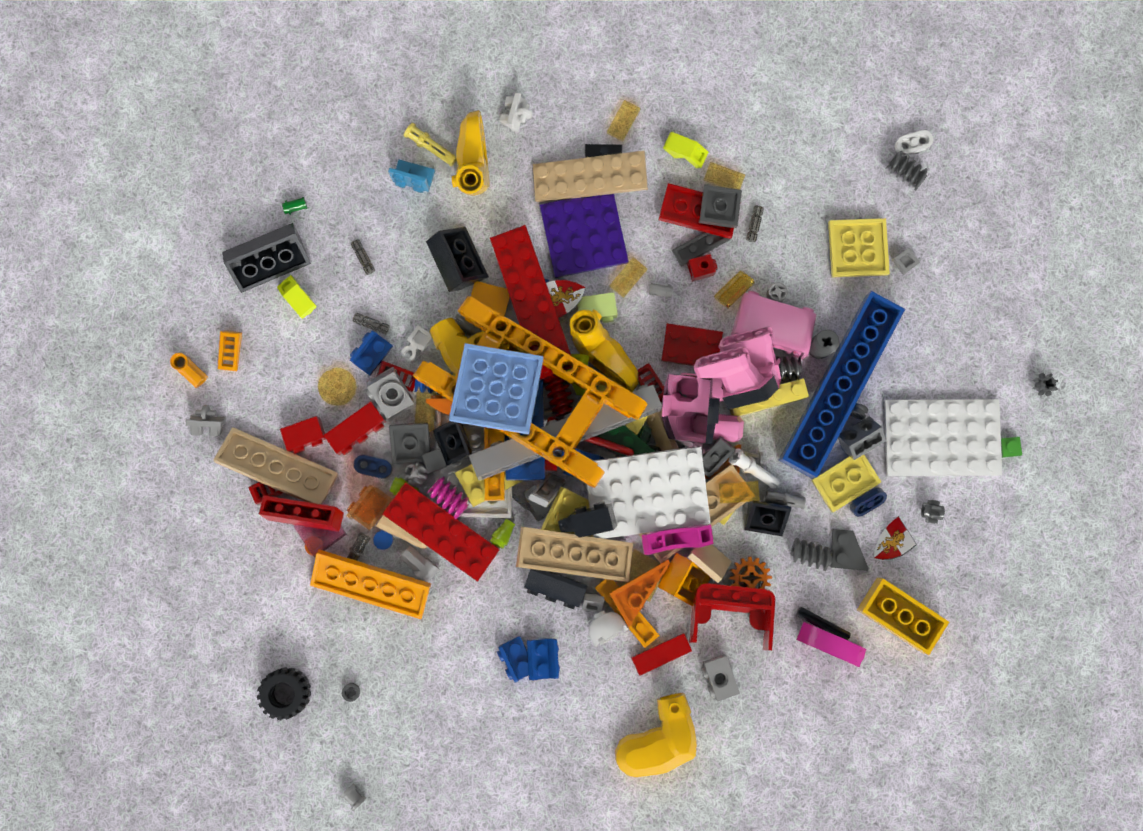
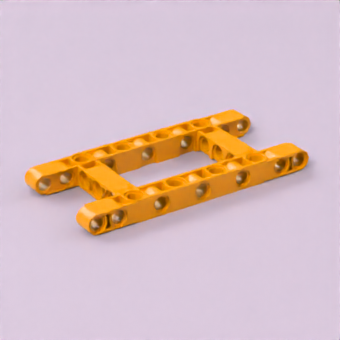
(555, 359)

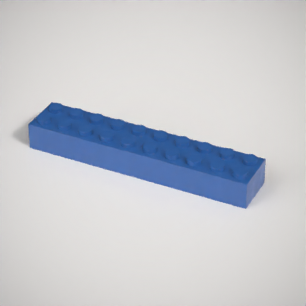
(841, 385)

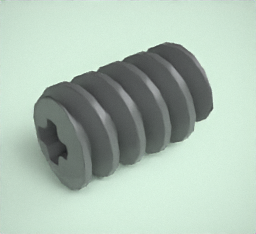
(908, 170)
(830, 341)
(790, 367)
(812, 554)

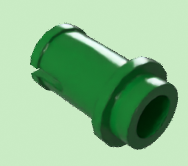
(294, 205)

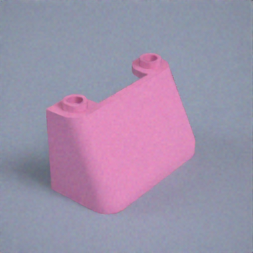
(790, 324)

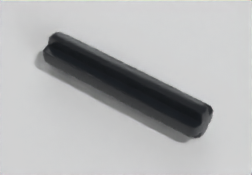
(822, 623)

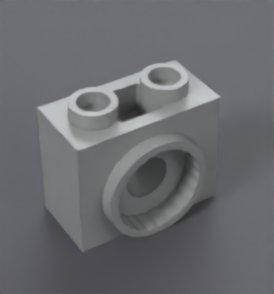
(389, 404)

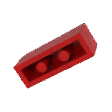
(355, 429)

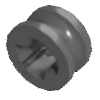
(859, 411)
(347, 687)

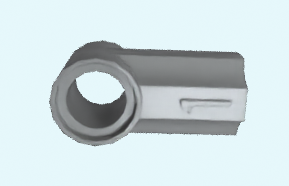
(419, 564)

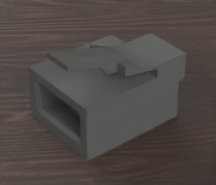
(539, 510)

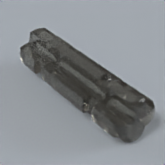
(754, 223)
(362, 257)
(371, 323)

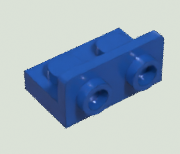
(370, 352)
(515, 657)
(543, 659)

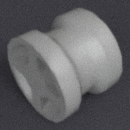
(779, 290)

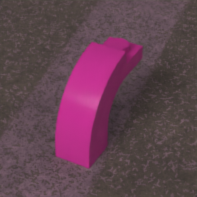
(683, 537)
(831, 644)

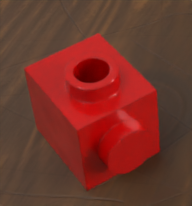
(702, 267)

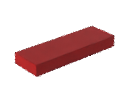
(661, 654)

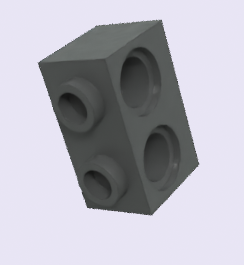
(861, 438)

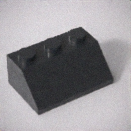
(456, 258)
(555, 587)

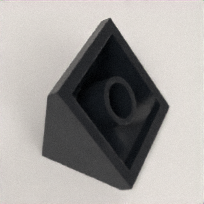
(453, 442)
(767, 518)

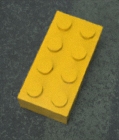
(903, 616)

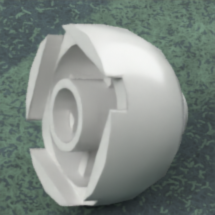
(606, 627)

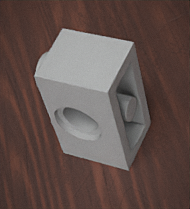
(728, 686)

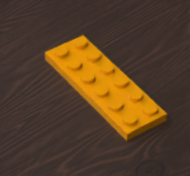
(370, 584)

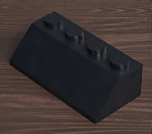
(266, 258)

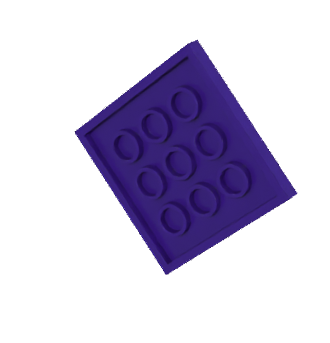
(583, 234)

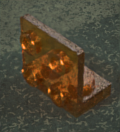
(369, 506)

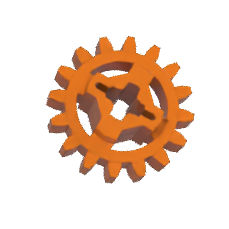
(749, 567)

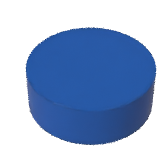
(383, 540)

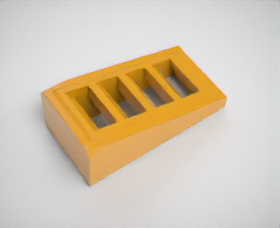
(237, 345)

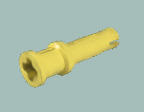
(424, 137)

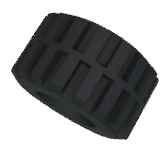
(268, 699)

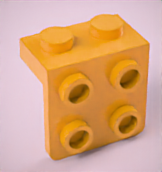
(491, 296)

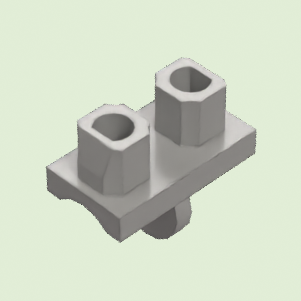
(205, 419)

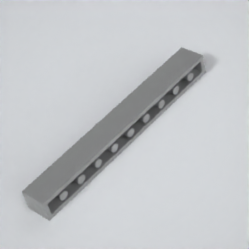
(510, 454)

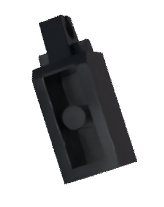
(589, 520)

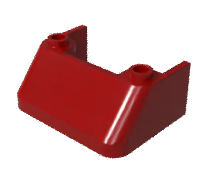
(756, 601)

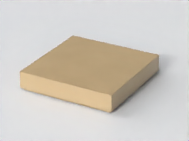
(710, 561)

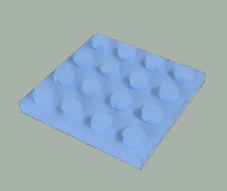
(496, 388)

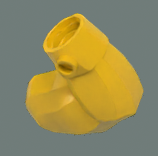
(471, 156)
(451, 340)
(603, 351)
(660, 747)

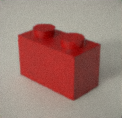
(303, 434)

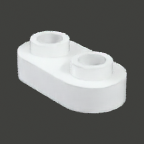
(913, 143)

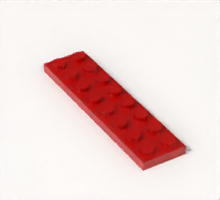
(529, 290)

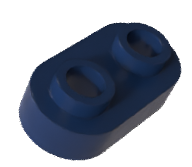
(373, 467)
(868, 502)

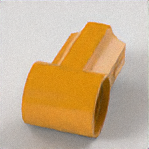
(189, 370)

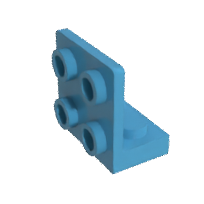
(412, 175)

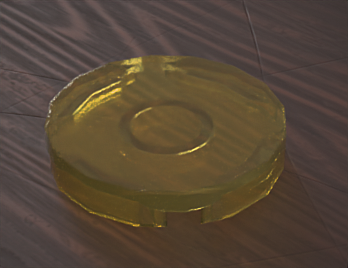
(337, 386)

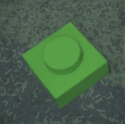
(1011, 447)

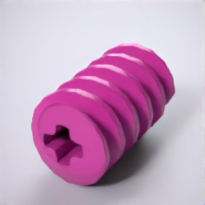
(449, 497)

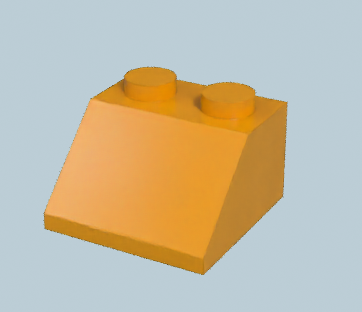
(683, 579)

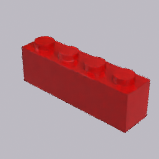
(301, 513)

